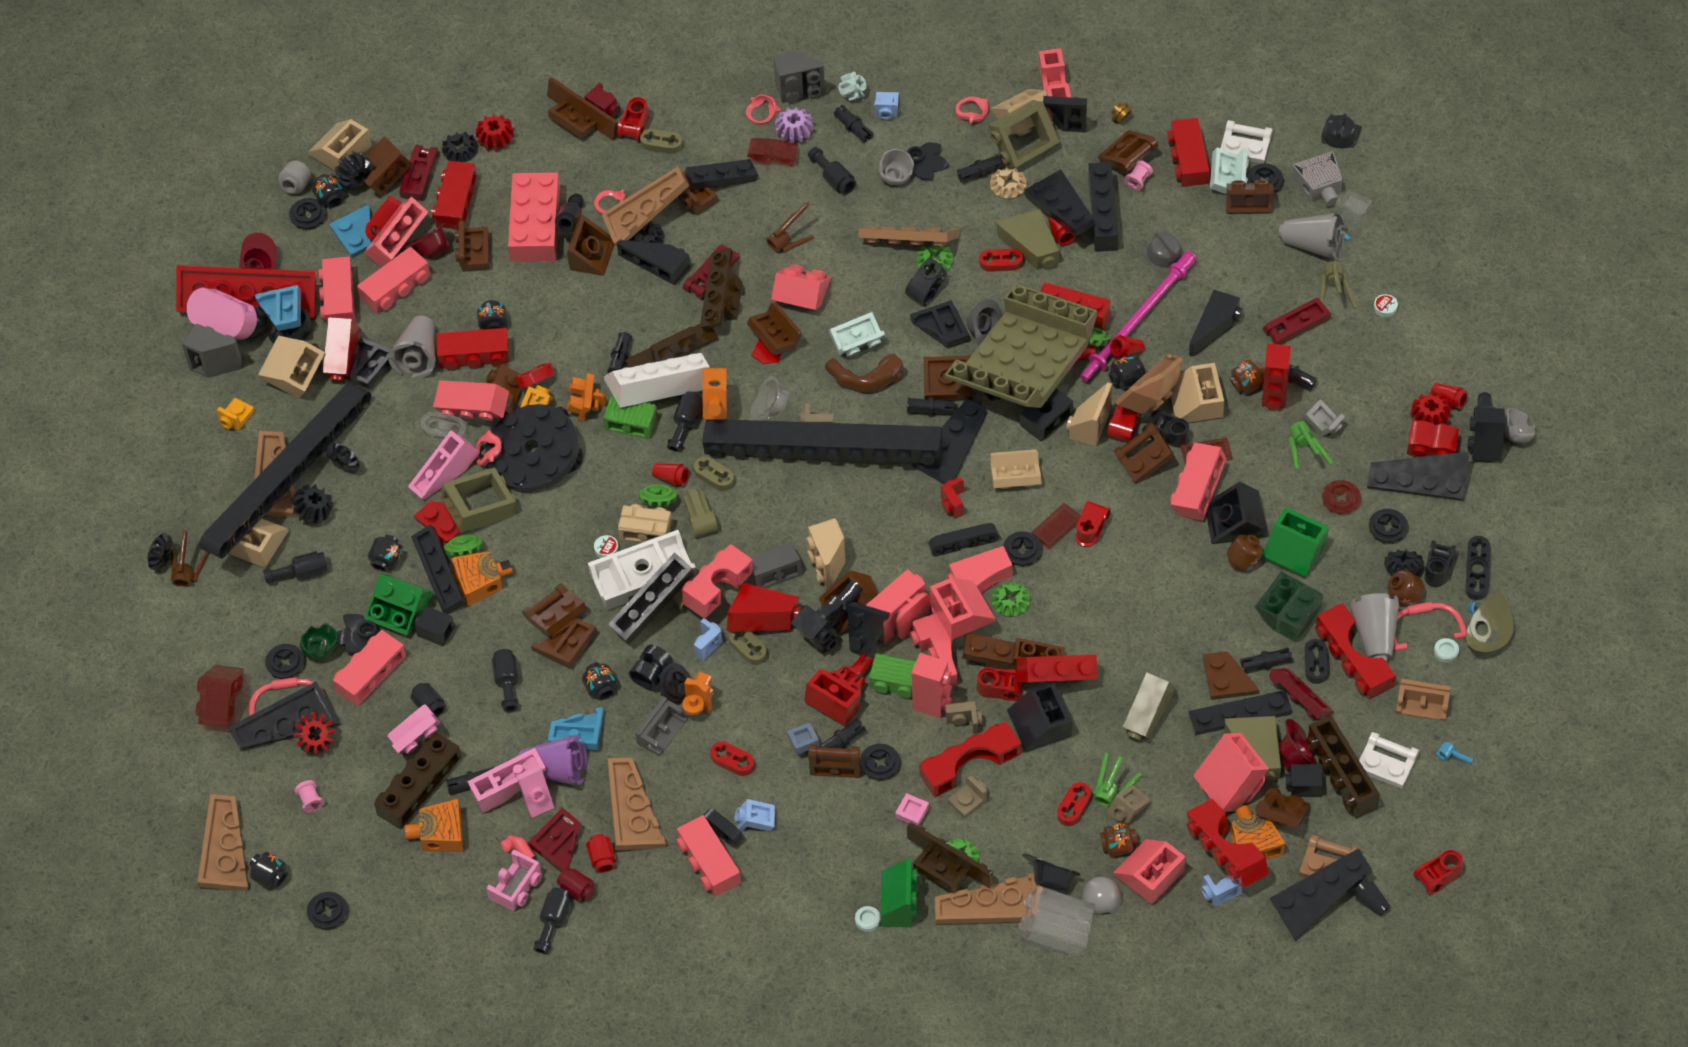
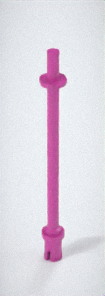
(1177, 272)

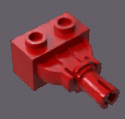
(838, 691)

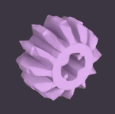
(794, 125)

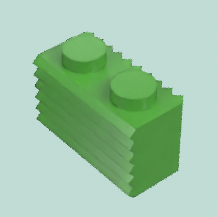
(631, 420)
(892, 675)

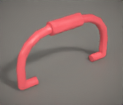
(1427, 607)
(276, 685)

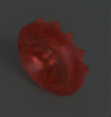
(1339, 488)

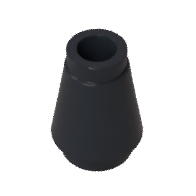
(1371, 897)

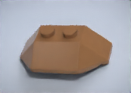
(1153, 387)

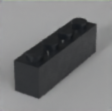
(1103, 206)
(652, 598)

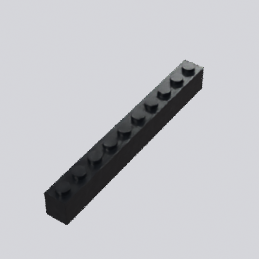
(823, 441)

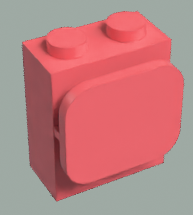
(906, 603)
(1232, 772)

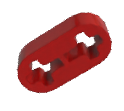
(1001, 260)
(535, 375)
(734, 754)
(1078, 806)

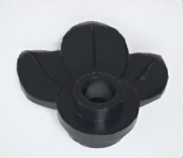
(928, 160)
(354, 635)

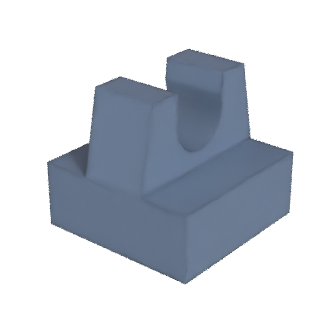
(801, 738)

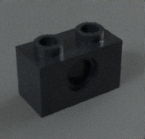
(1042, 424)

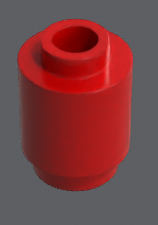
(601, 853)

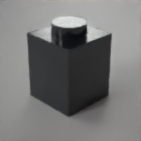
(434, 626)
(1305, 780)

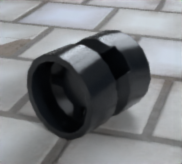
(650, 665)

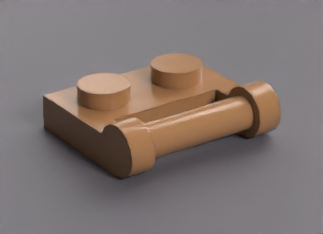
(1314, 862)

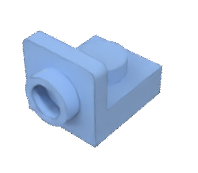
(886, 105)
(709, 640)
(755, 815)
(1222, 892)

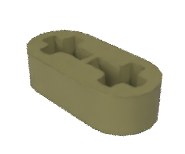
(661, 141)
(711, 476)
(744, 648)

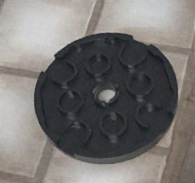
(549, 462)

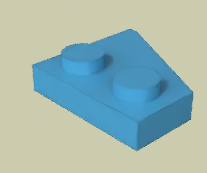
(351, 231)
(282, 307)
(585, 726)

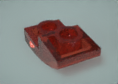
(766, 149)

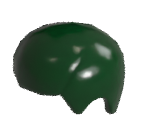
(315, 638)

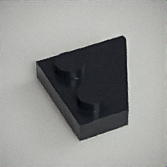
(1068, 112)
(942, 324)
(369, 363)
(865, 627)

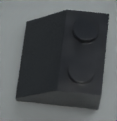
(1235, 514)

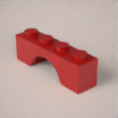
(1370, 674)
(995, 744)
(1242, 861)

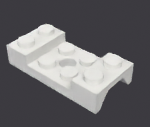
(617, 573)

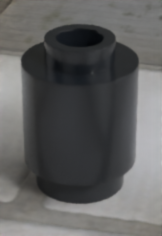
(426, 695)

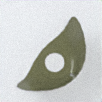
(1497, 616)

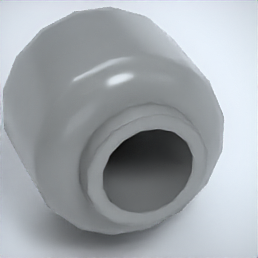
(295, 177)

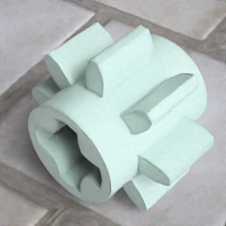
(852, 86)

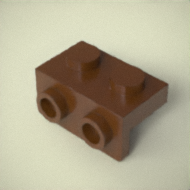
(1249, 196)
(697, 199)
(473, 247)
(775, 329)
(505, 378)

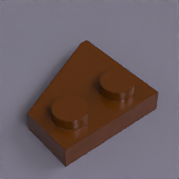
(567, 643)
(1226, 677)

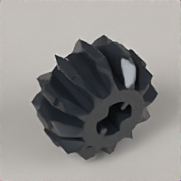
(353, 170)
(312, 504)

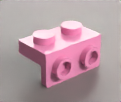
(413, 729)

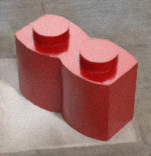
(1431, 439)

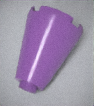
(562, 759)

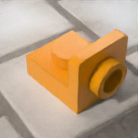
(537, 396)
(235, 414)

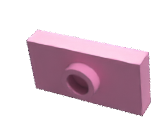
(535, 791)

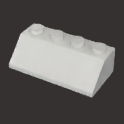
(657, 380)

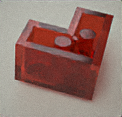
(217, 695)

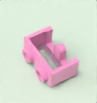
(515, 881)

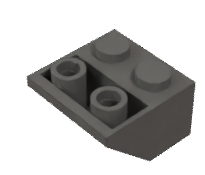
(798, 76)
(211, 352)

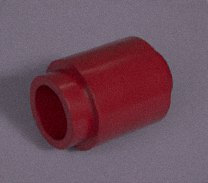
(576, 884)

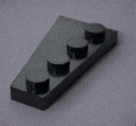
(957, 439)
(1427, 475)
(279, 719)
(1313, 896)

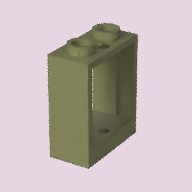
(1043, 126)
(482, 516)

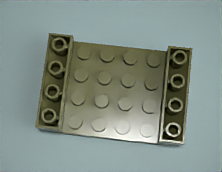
(1028, 348)

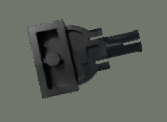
(1487, 429)
(821, 625)

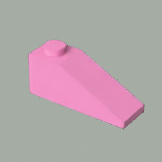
(445, 464)
(501, 782)

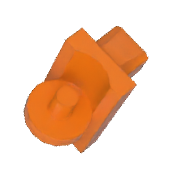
(587, 398)
(698, 694)

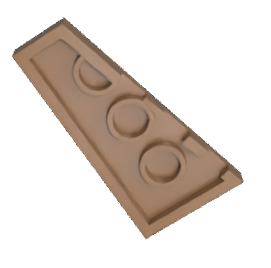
(637, 210)
(916, 237)
(269, 447)
(630, 808)
(222, 853)
(995, 904)

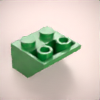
(1295, 542)
(397, 603)
(899, 895)

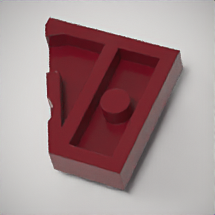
(557, 839)

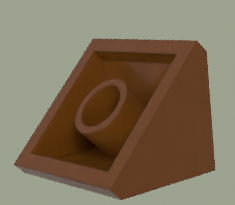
(589, 248)

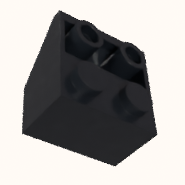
(1040, 717)

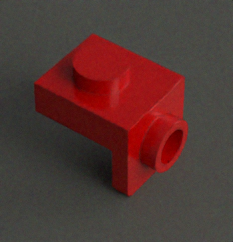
(949, 495)

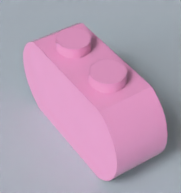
(221, 313)

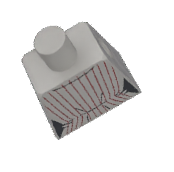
(1319, 178)

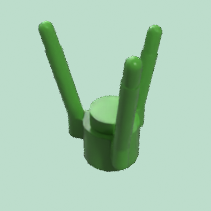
(1303, 436)
(1106, 792)

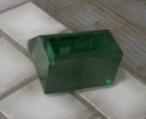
(1289, 606)

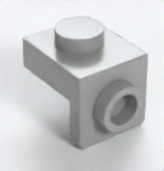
(1323, 419)

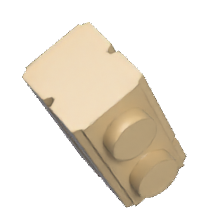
(643, 524)

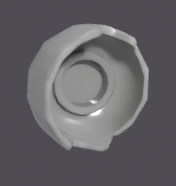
(895, 161)
(1517, 421)
(1104, 894)

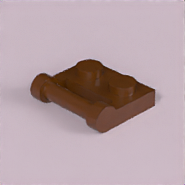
(1128, 150)
(1149, 458)
(558, 614)
(834, 761)
(1290, 809)

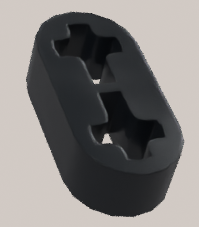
(1321, 661)
(723, 828)

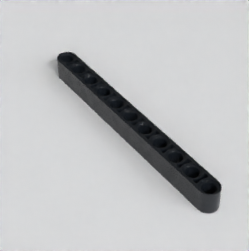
(284, 471)

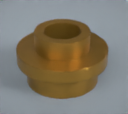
(1121, 112)

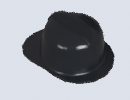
(1340, 132)
(1050, 875)

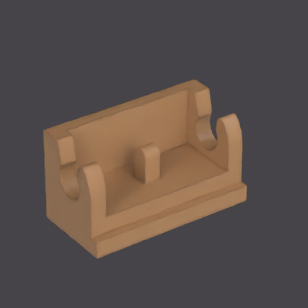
(1423, 699)

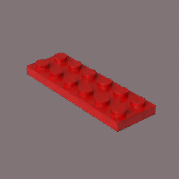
(244, 283)

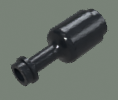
(833, 172)
(569, 214)
(687, 411)
(302, 567)
(506, 676)
(552, 915)

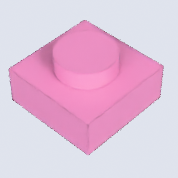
(912, 810)

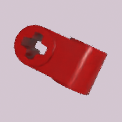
(634, 119)
(1123, 424)
(1091, 523)
(1001, 684)
(1436, 874)

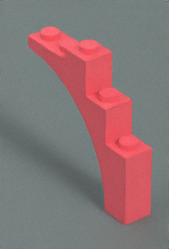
(985, 571)

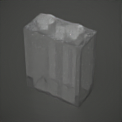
(1056, 922)

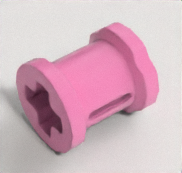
(1138, 175)
(310, 799)

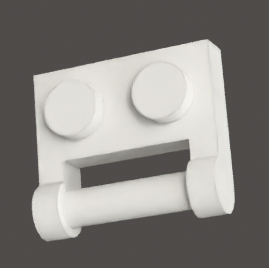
(1255, 149)
(1385, 767)

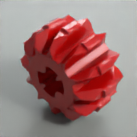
(494, 132)
(1431, 409)
(305, 732)

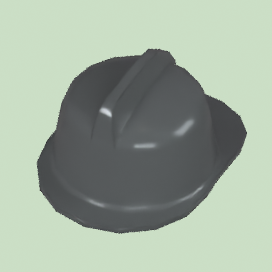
(1163, 250)
(983, 319)

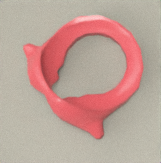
(759, 100)
(973, 117)
(618, 195)
(492, 453)

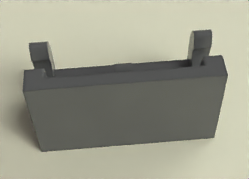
(776, 566)
(660, 726)

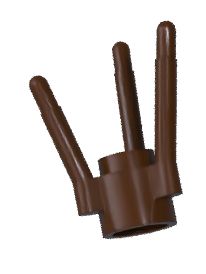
(780, 238)
(182, 574)

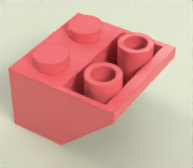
(800, 287)
(960, 606)
(1151, 869)

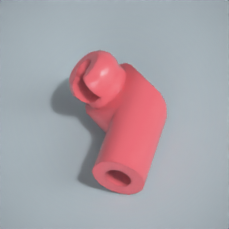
(518, 844)

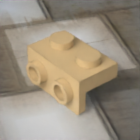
(1015, 469)

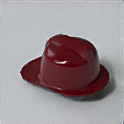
(430, 244)
(258, 251)
(1294, 746)

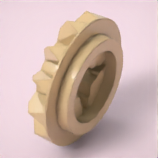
(1013, 188)

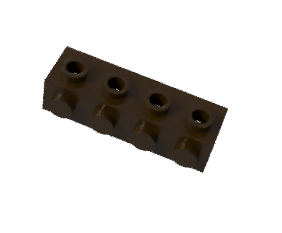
(1343, 767)
(417, 780)

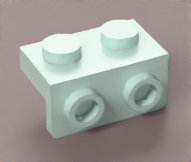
(1227, 168)
(856, 334)

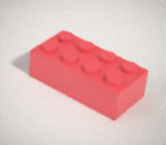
(532, 217)

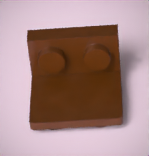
(388, 166)

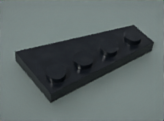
(1061, 202)

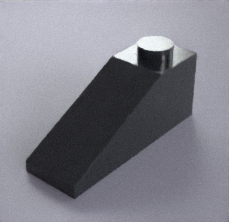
(657, 258)
(1215, 321)

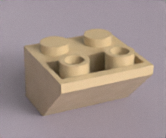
(341, 141)
(291, 365)
(1198, 394)
(260, 543)
(826, 551)

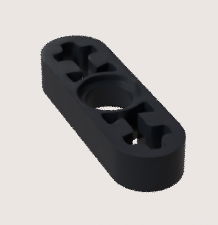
(972, 537)
(1482, 560)

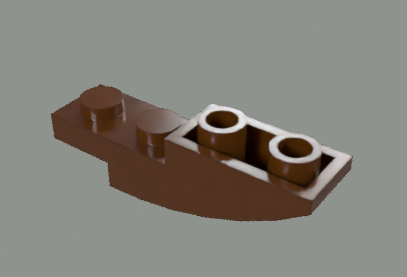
(1002, 653)

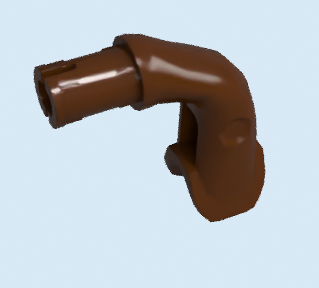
(887, 372)

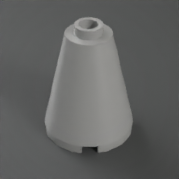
(1315, 234)
(415, 349)
(1376, 623)

